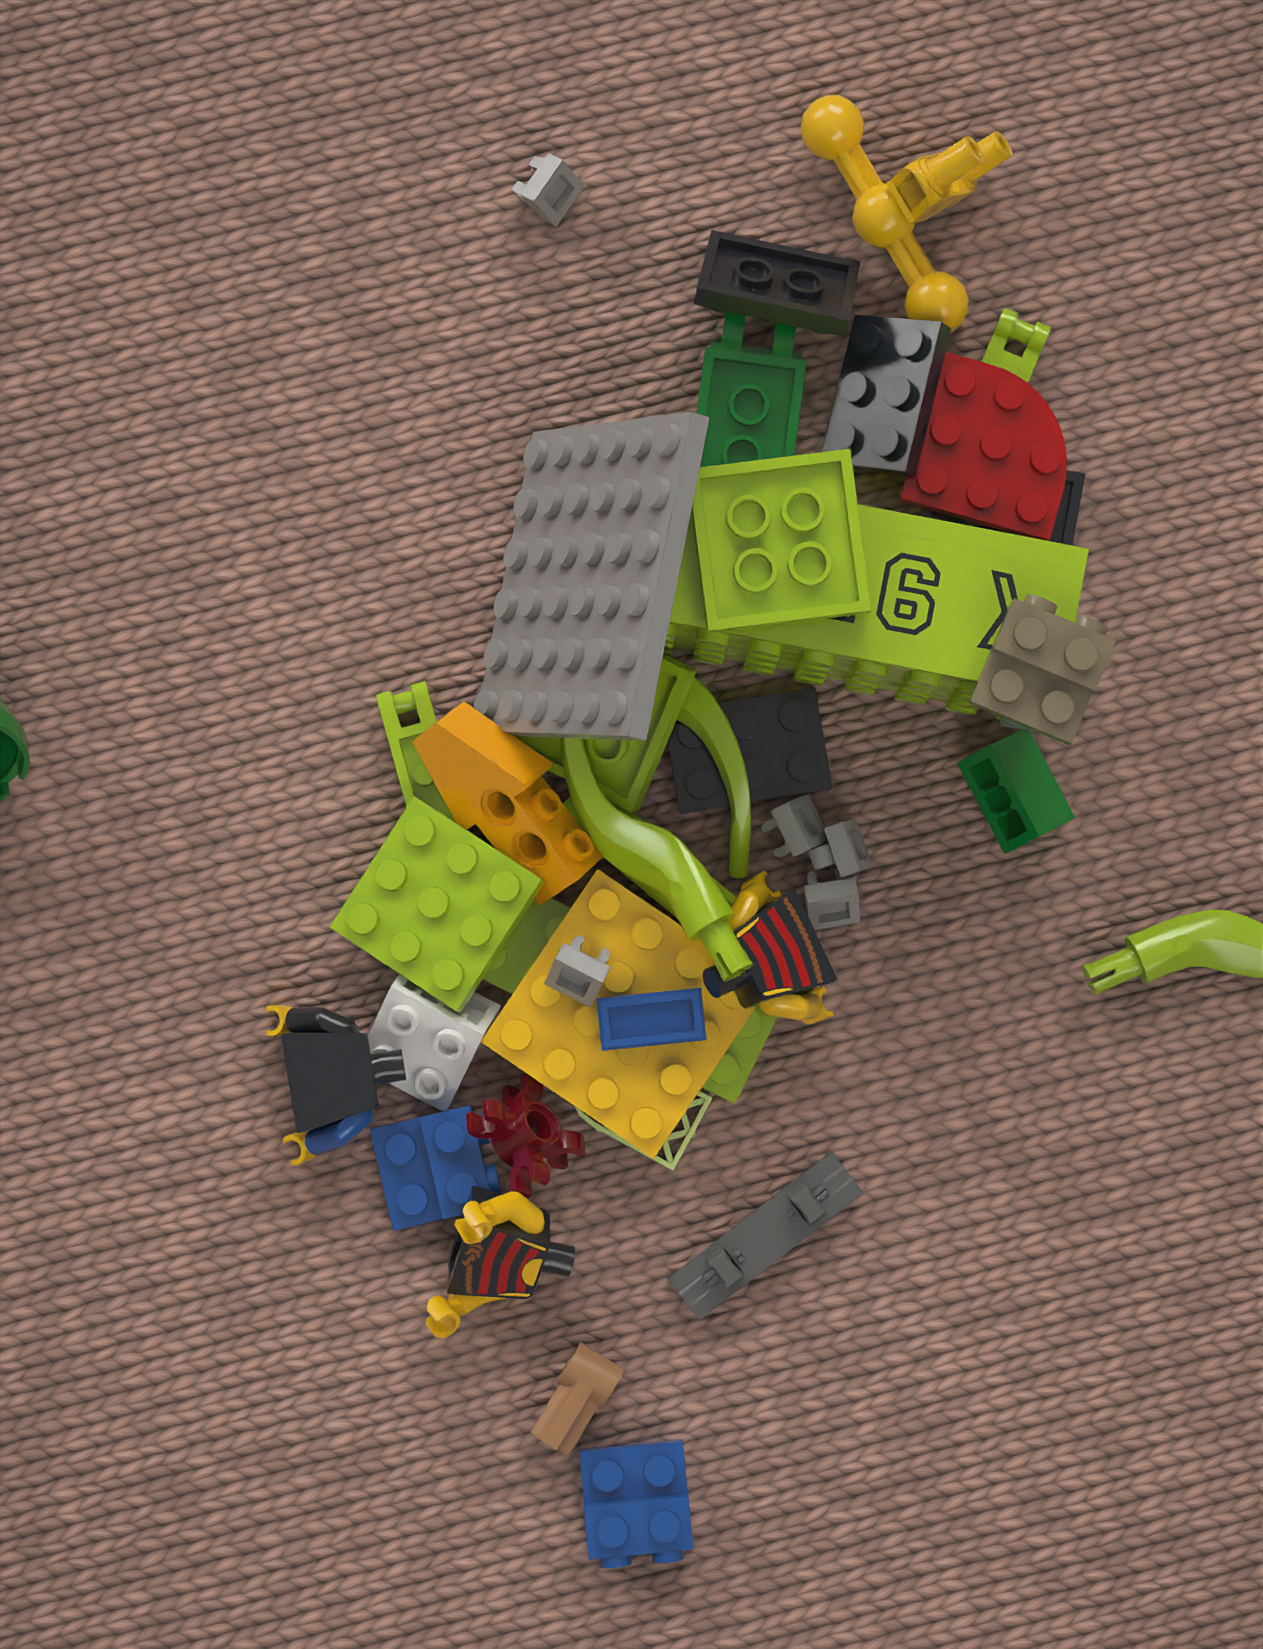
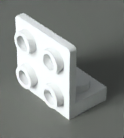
(432, 1037)

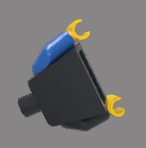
(330, 1077)

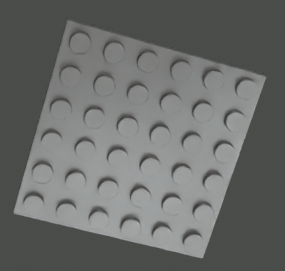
(591, 578)

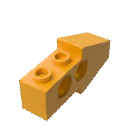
(499, 787)

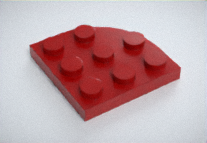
(990, 452)

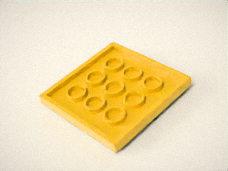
(558, 1040)

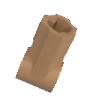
(582, 1388)

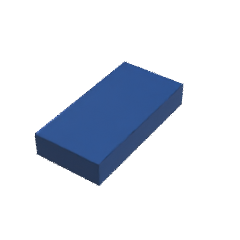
(651, 1019)

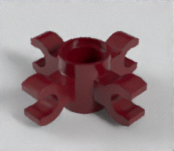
(525, 1134)

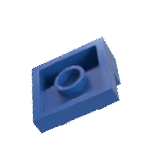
(431, 1167)
(636, 1502)

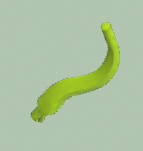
(710, 723)
(657, 860)
(1196, 939)

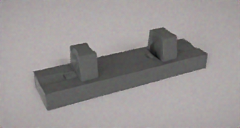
(765, 1235)

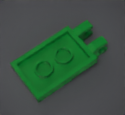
(750, 396)

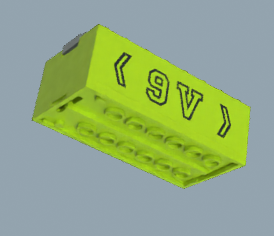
(932, 619)

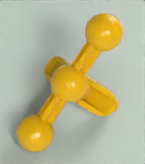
(889, 210)

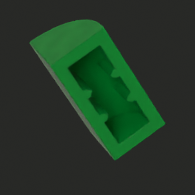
(1015, 790)

